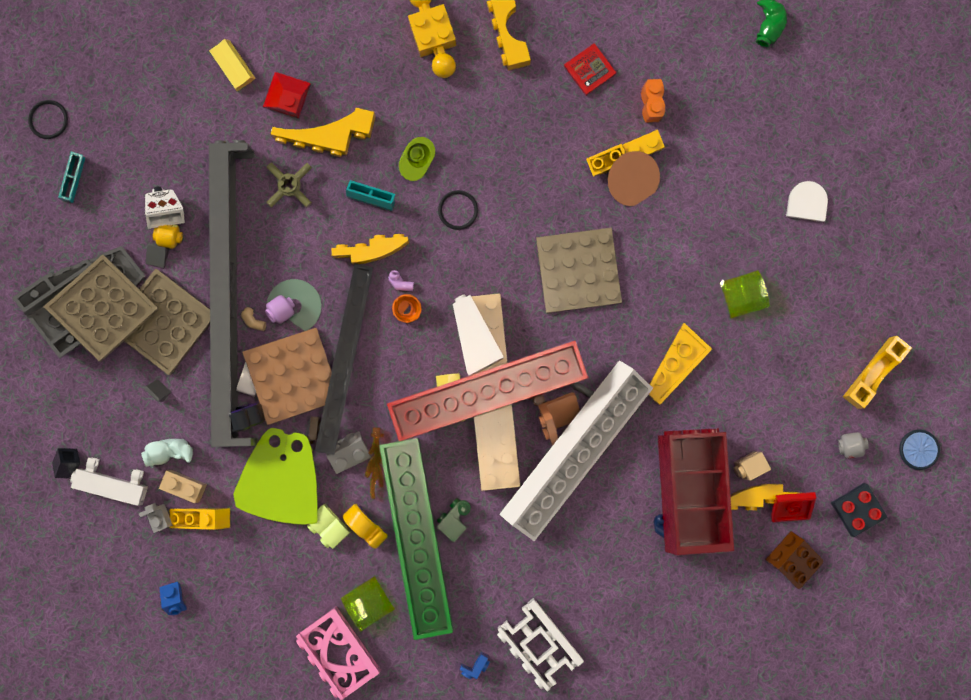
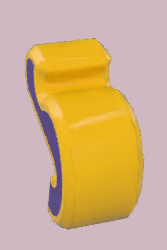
(364, 526)

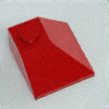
(286, 95)

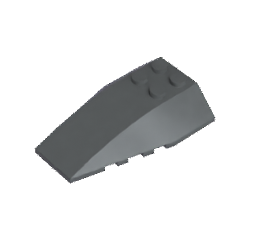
(46, 288)

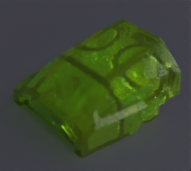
(745, 294)
(367, 603)

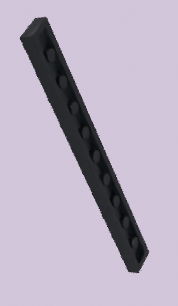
(344, 359)

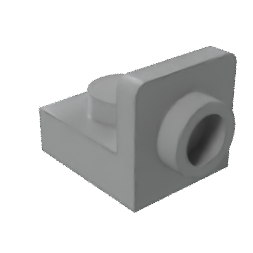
(157, 516)

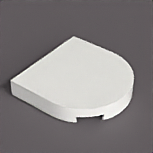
(807, 202)

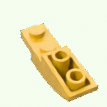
(603, 161)
(379, 248)
(753, 496)

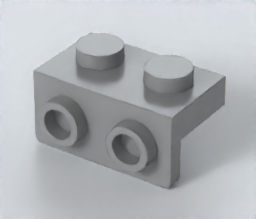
(349, 452)

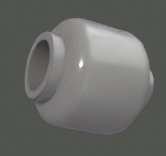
(853, 445)

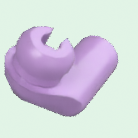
(398, 283)

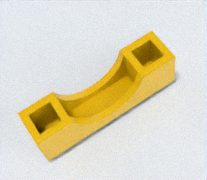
(515, 51)
(883, 362)

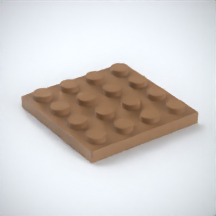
(289, 375)

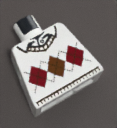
(163, 208)

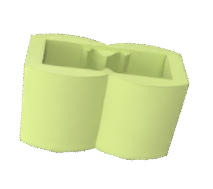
(329, 527)

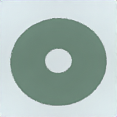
(306, 295)

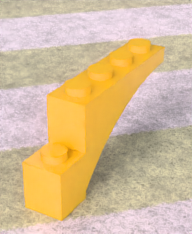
(331, 137)

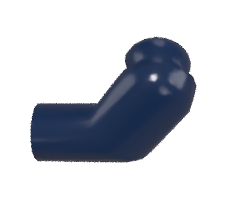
(658, 525)

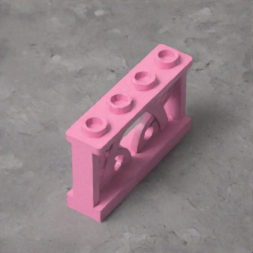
(364, 660)

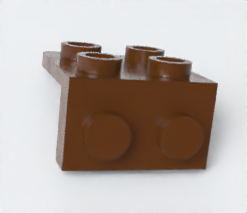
(795, 559)

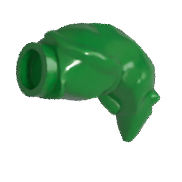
(773, 25)

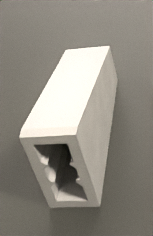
(476, 340)

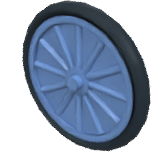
(919, 449)

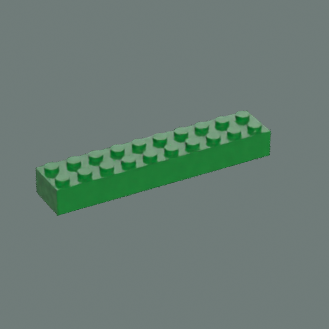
(416, 539)

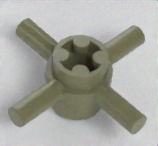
(283, 180)

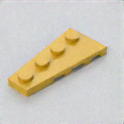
(681, 358)

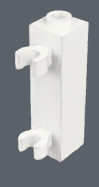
(108, 486)

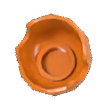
(401, 304)

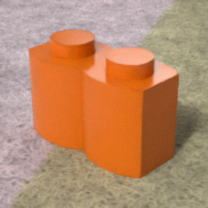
(653, 102)

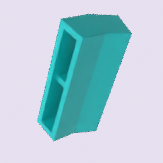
(67, 177)
(386, 199)

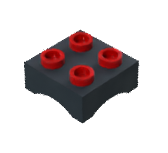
(859, 510)

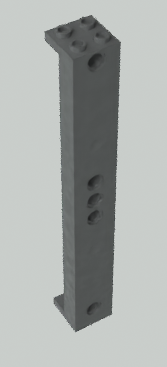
(224, 289)

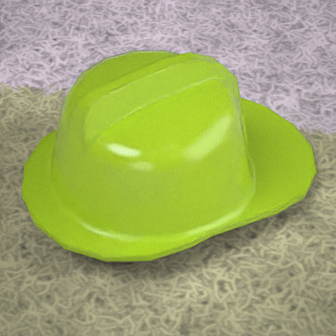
(416, 158)

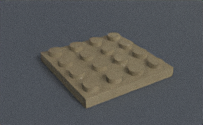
(578, 270)
(101, 308)
(173, 328)

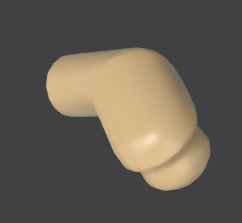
(248, 318)

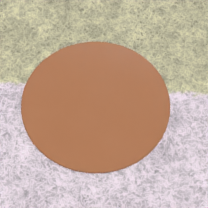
(633, 178)

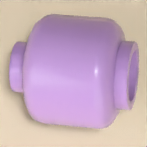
(280, 309)

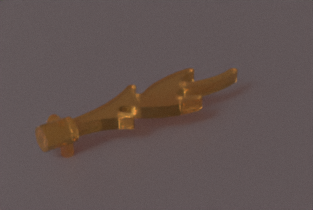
(373, 465)

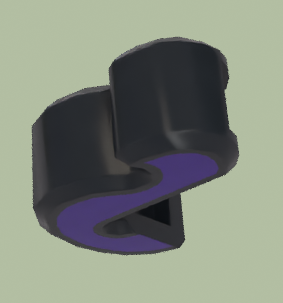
(247, 416)

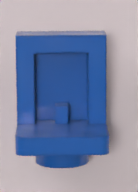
(172, 599)
(480, 665)

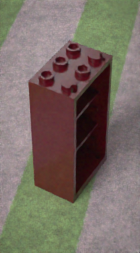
(695, 492)

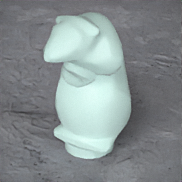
(160, 451)

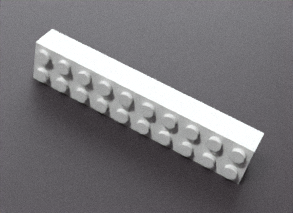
(576, 450)

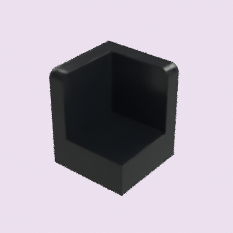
(65, 462)

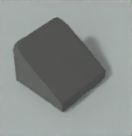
(156, 256)
(157, 390)

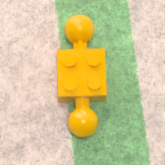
(433, 35)

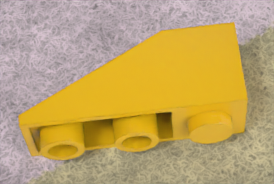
(200, 518)

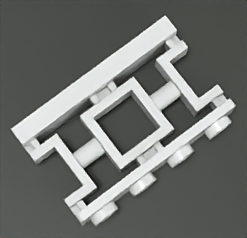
(550, 635)

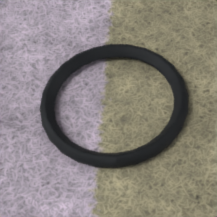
(40, 104)
(453, 226)

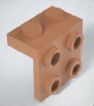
(557, 414)

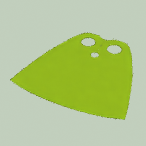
(276, 487)

